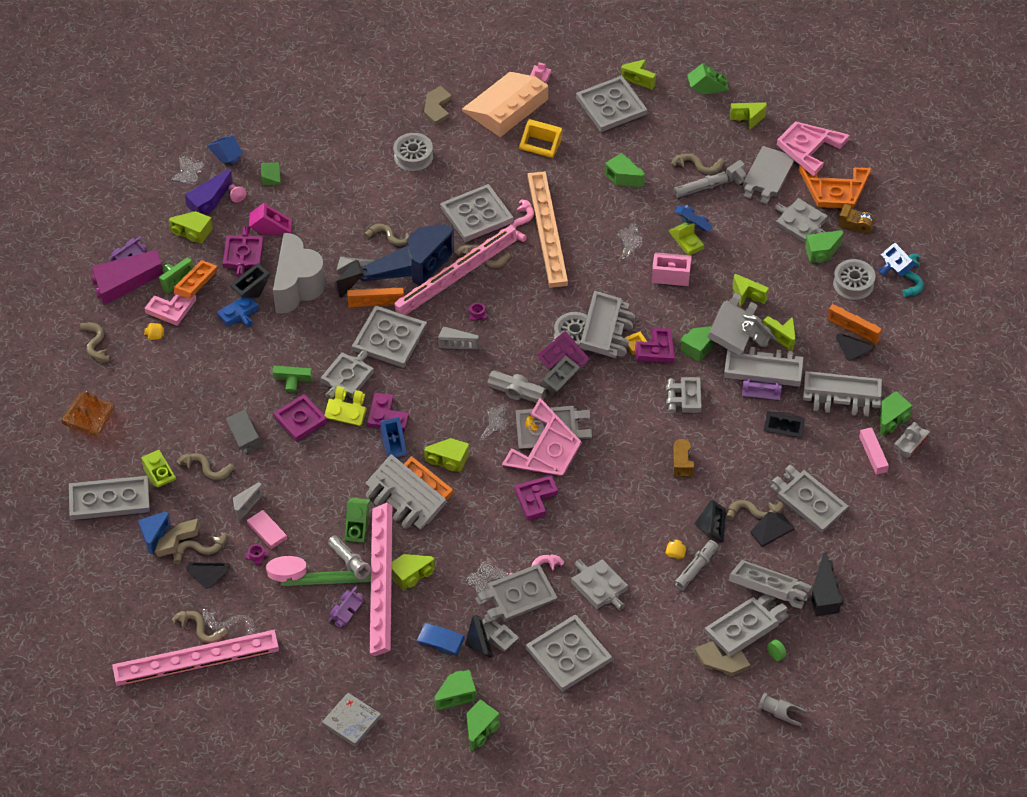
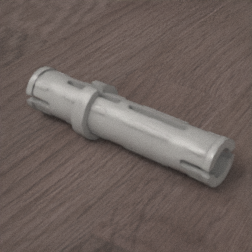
(708, 182)
(701, 558)

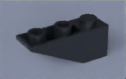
(825, 594)

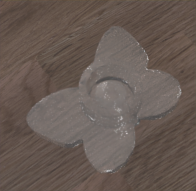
(188, 170)
(631, 239)
(497, 422)
(485, 574)

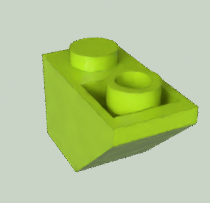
(192, 226)
(448, 454)
(157, 469)
(410, 569)

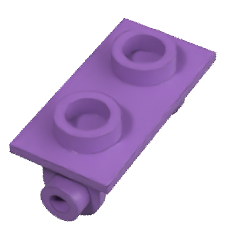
(132, 248)
(761, 390)
(340, 613)

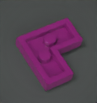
(560, 347)
(659, 349)
(381, 410)
(532, 493)

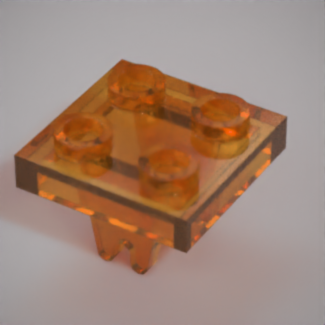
(88, 413)

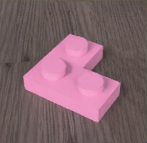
(170, 311)

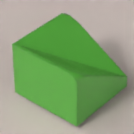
(270, 173)

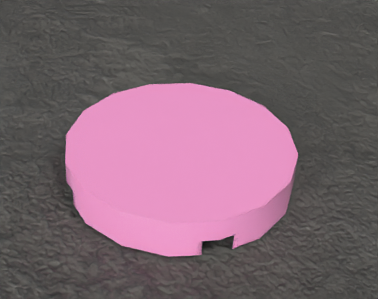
(285, 568)

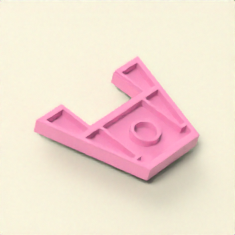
(803, 140)
(553, 449)

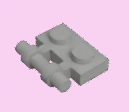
(690, 395)

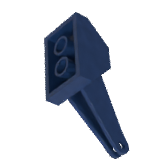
(426, 252)

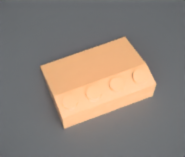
(507, 102)

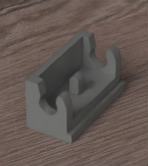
(559, 375)
(244, 431)

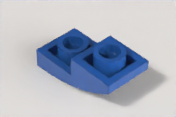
(440, 638)

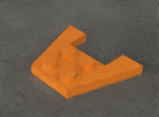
(836, 192)

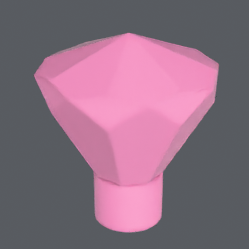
(237, 193)

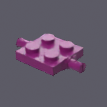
(242, 251)

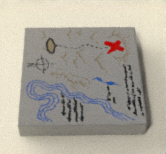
(351, 719)

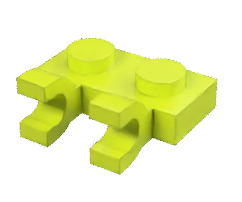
(346, 412)

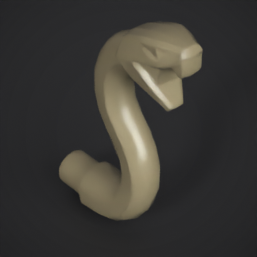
(680, 159)
(373, 230)
(500, 262)
(100, 355)
(187, 459)
(735, 506)
(219, 542)
(184, 616)

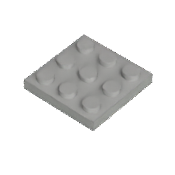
(611, 103)
(477, 213)
(389, 336)
(568, 653)

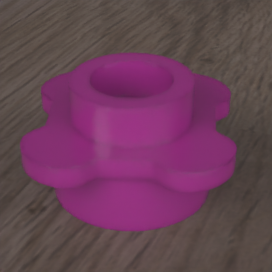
(477, 307)
(256, 548)

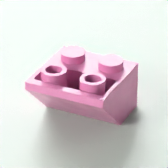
(671, 269)

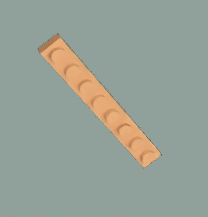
(547, 229)

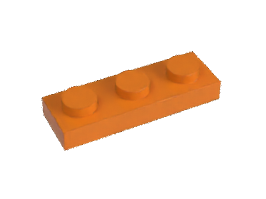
(195, 279)
(374, 297)
(854, 324)
(428, 477)

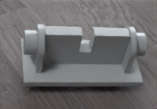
(756, 329)

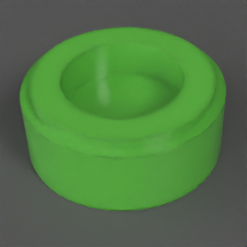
(776, 650)

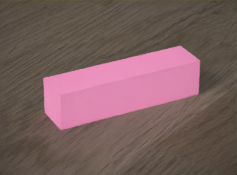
(873, 451)

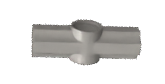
(516, 386)

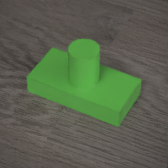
(174, 274)
(292, 376)

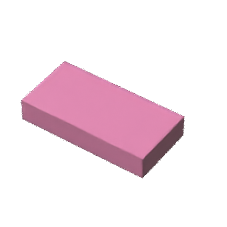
(267, 529)

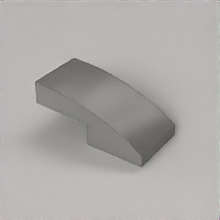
(499, 636)

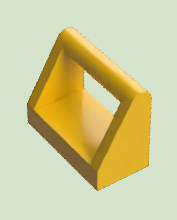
(544, 132)

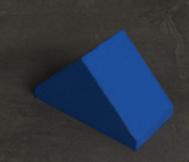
(393, 437)
(153, 529)

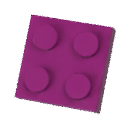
(300, 417)

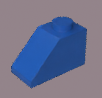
(226, 149)

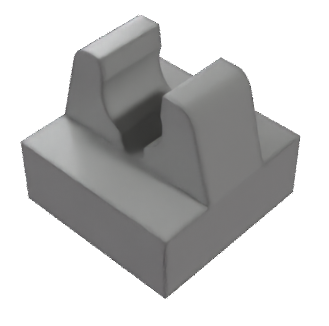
(736, 172)

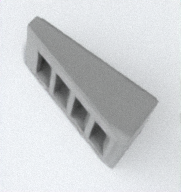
(457, 339)

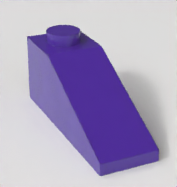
(208, 195)

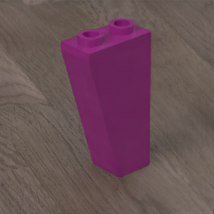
(125, 275)

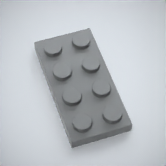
(109, 497)

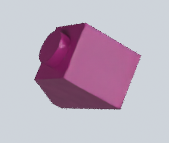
(269, 221)

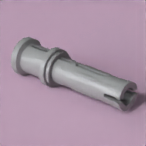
(353, 561)

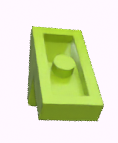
(636, 74)
(748, 111)
(686, 238)
(750, 289)
(784, 333)

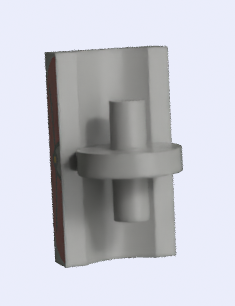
(911, 440)

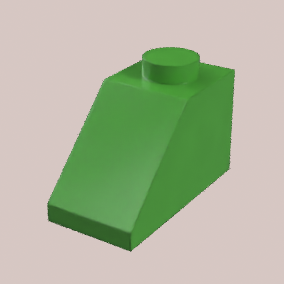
(823, 245)
(696, 343)
(456, 690)

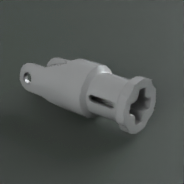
(779, 708)

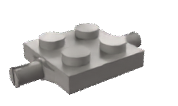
(800, 219)
(347, 373)
(599, 584)

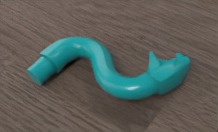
(915, 290)

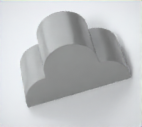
(297, 275)

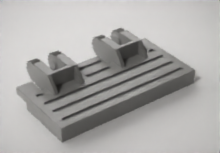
(605, 324)
(764, 367)
(842, 389)
(407, 492)

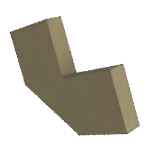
(434, 101)
(169, 542)
(712, 659)

